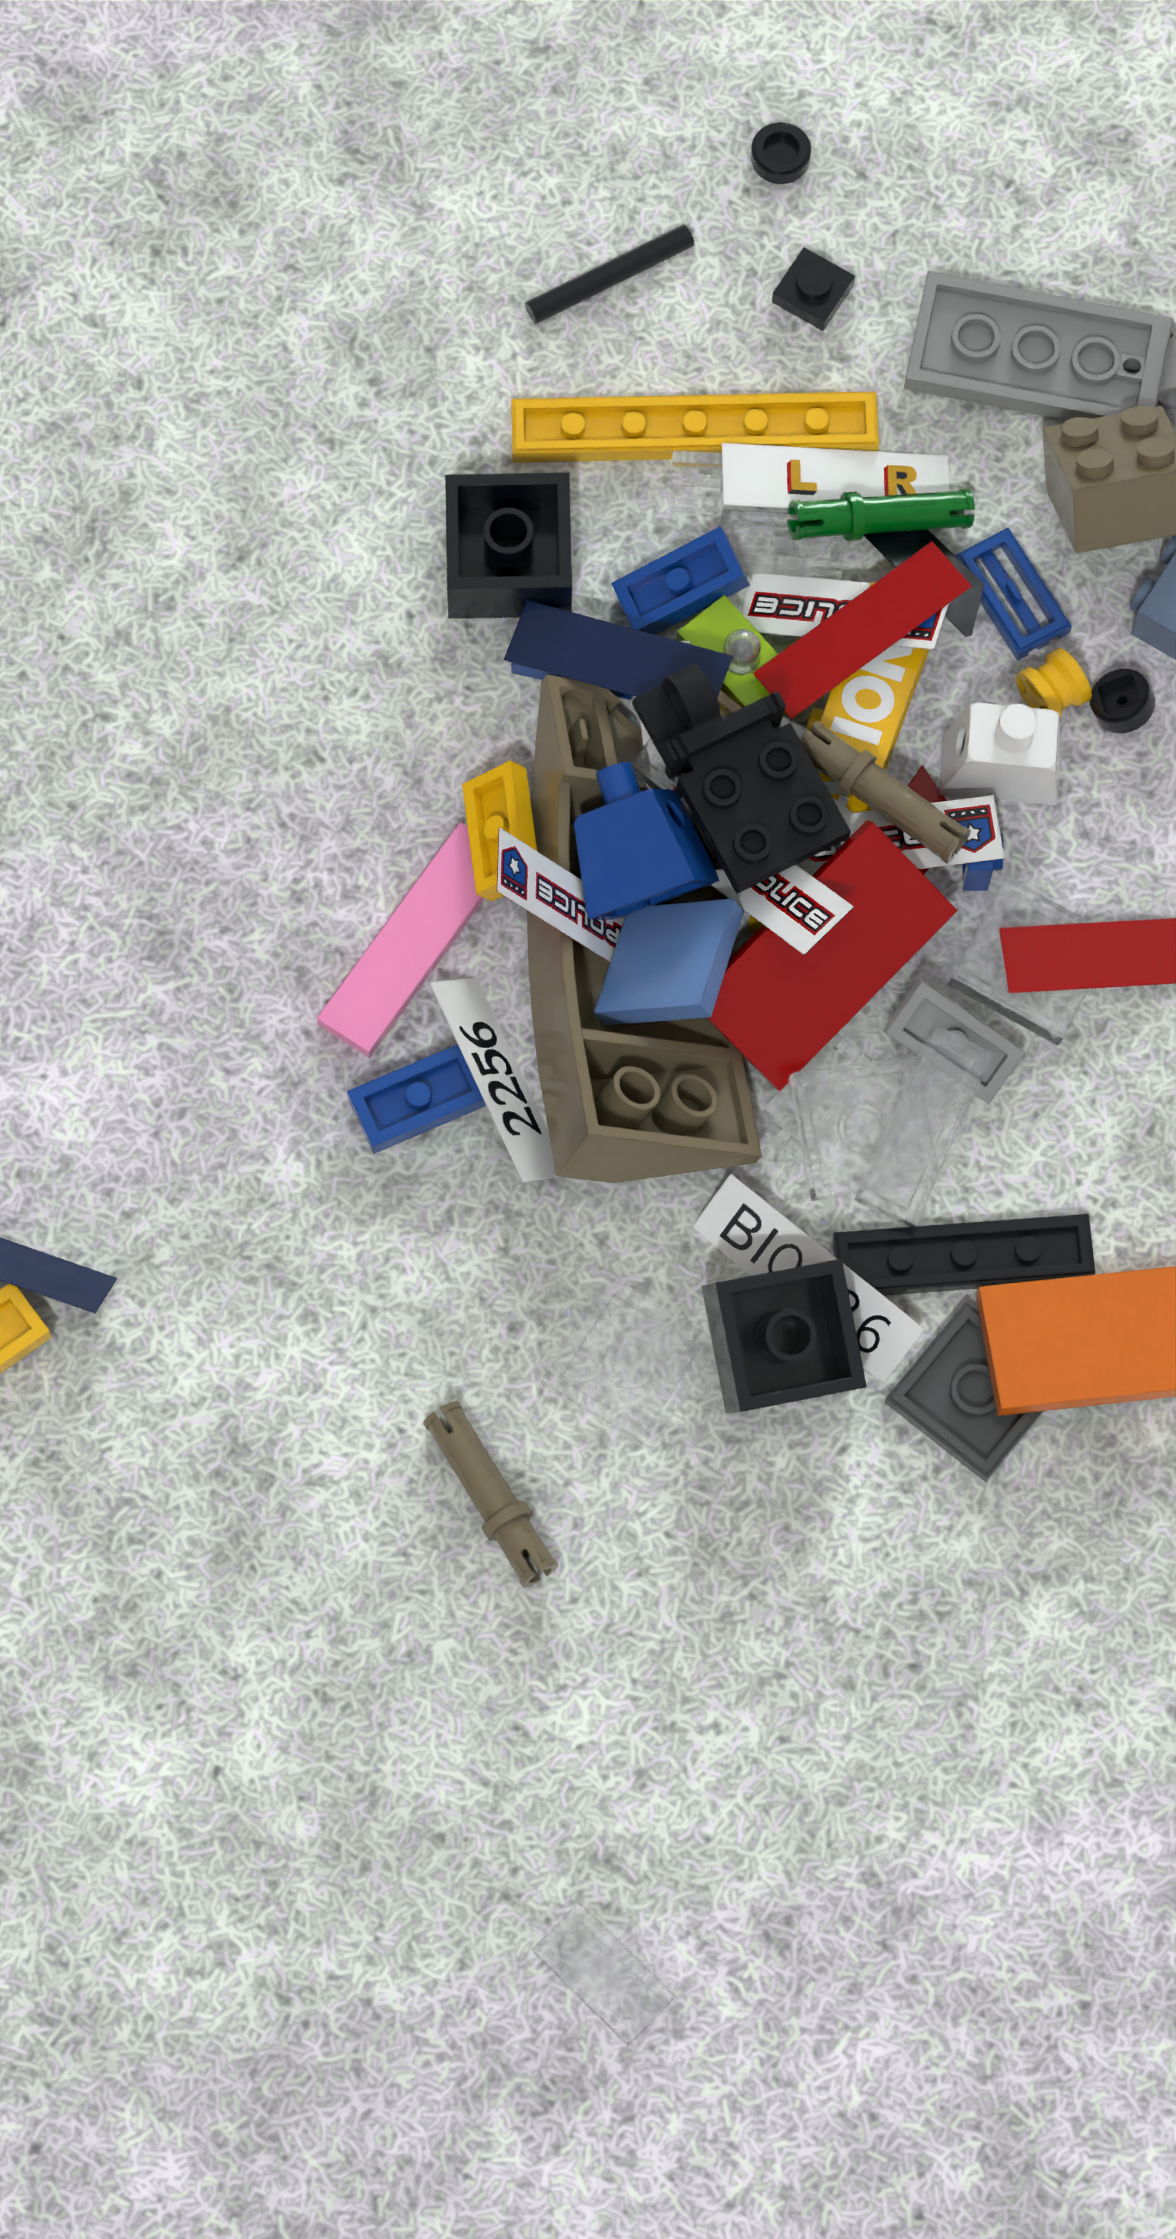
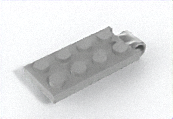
(1038, 351)

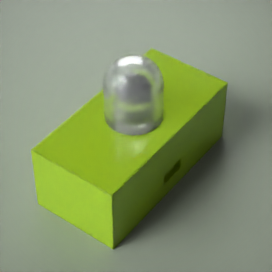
(729, 632)

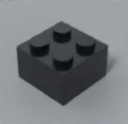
(507, 543)
(783, 1336)

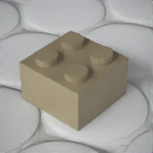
(1113, 477)

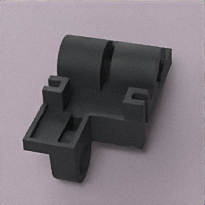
(745, 782)

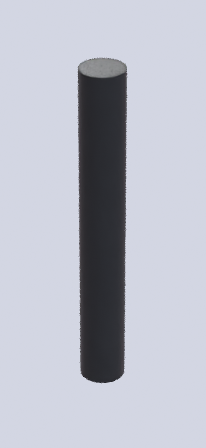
(609, 274)

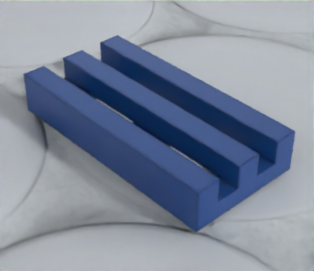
(1038, 636)

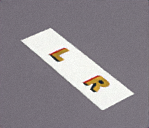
(782, 473)

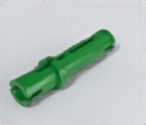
(859, 515)

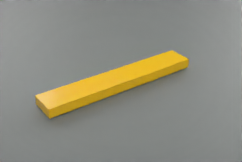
(695, 423)

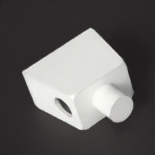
(1002, 754)

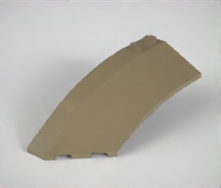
(629, 1094)

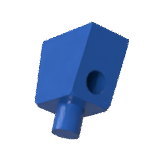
(637, 848)

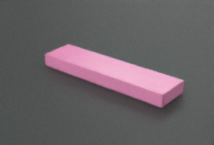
(405, 949)

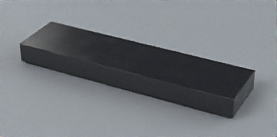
(968, 1253)

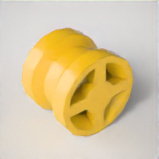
(1054, 683)

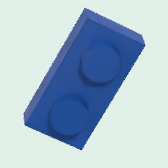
(681, 583)
(415, 1099)

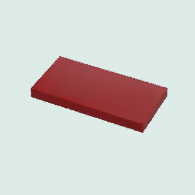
(788, 1004)

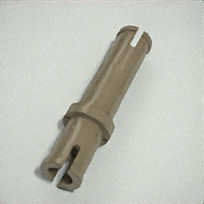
(903, 807)
(503, 1515)

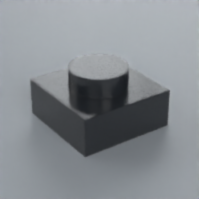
(813, 289)

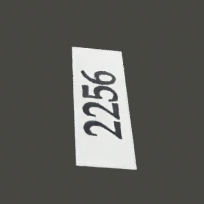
(497, 1077)

